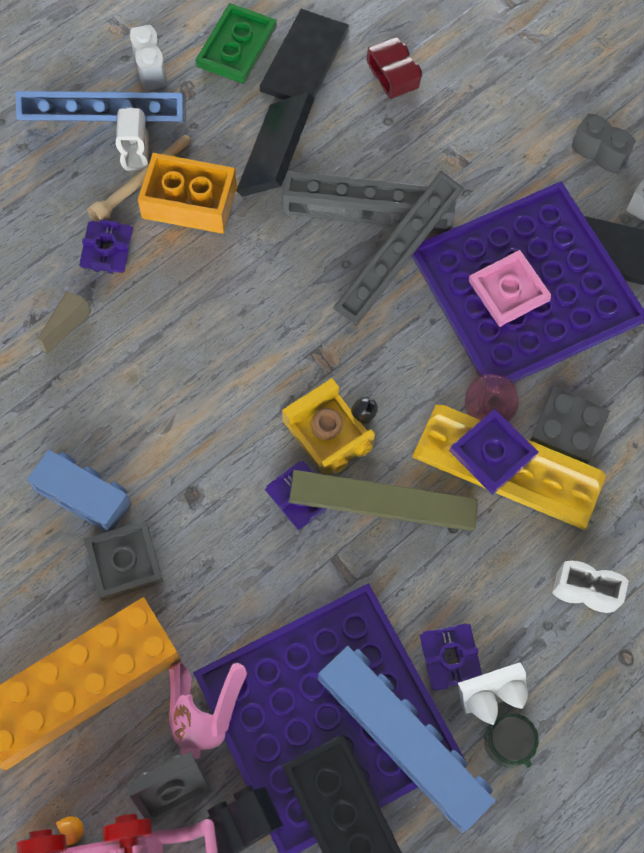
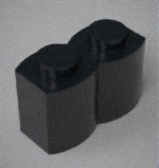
(244, 820)

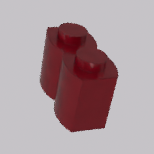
(394, 67)

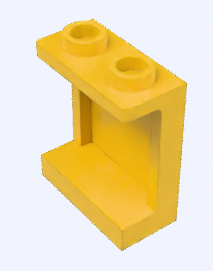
(334, 453)

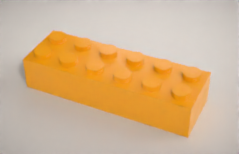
(81, 680)

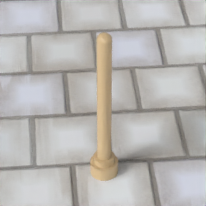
(103, 209)

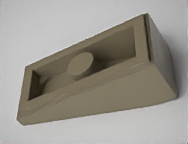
(66, 317)

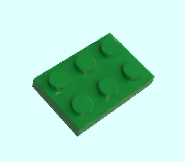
(236, 43)

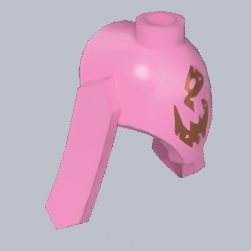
(190, 726)

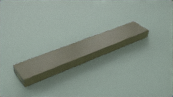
(383, 500)

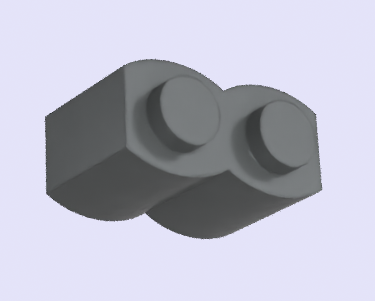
(603, 143)

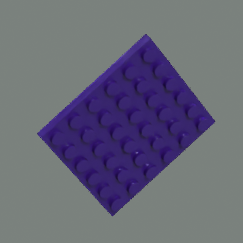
(586, 288)
(289, 712)

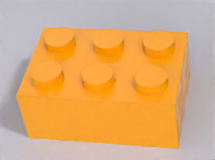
(187, 193)

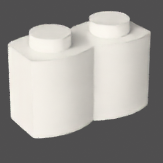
(148, 57)
(132, 139)
(597, 589)

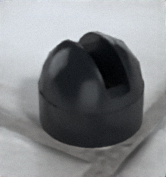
(364, 409)

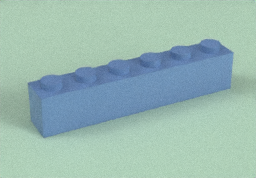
(98, 106)
(406, 740)

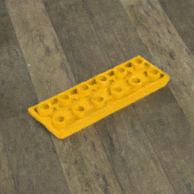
(547, 484)

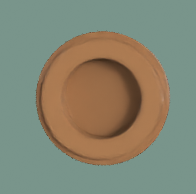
(326, 424)

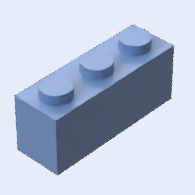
(79, 490)

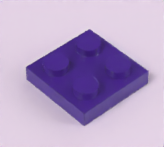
(493, 451)

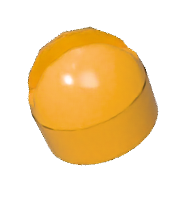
(72, 828)

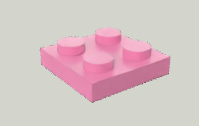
(509, 288)

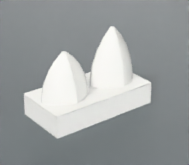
(484, 692)

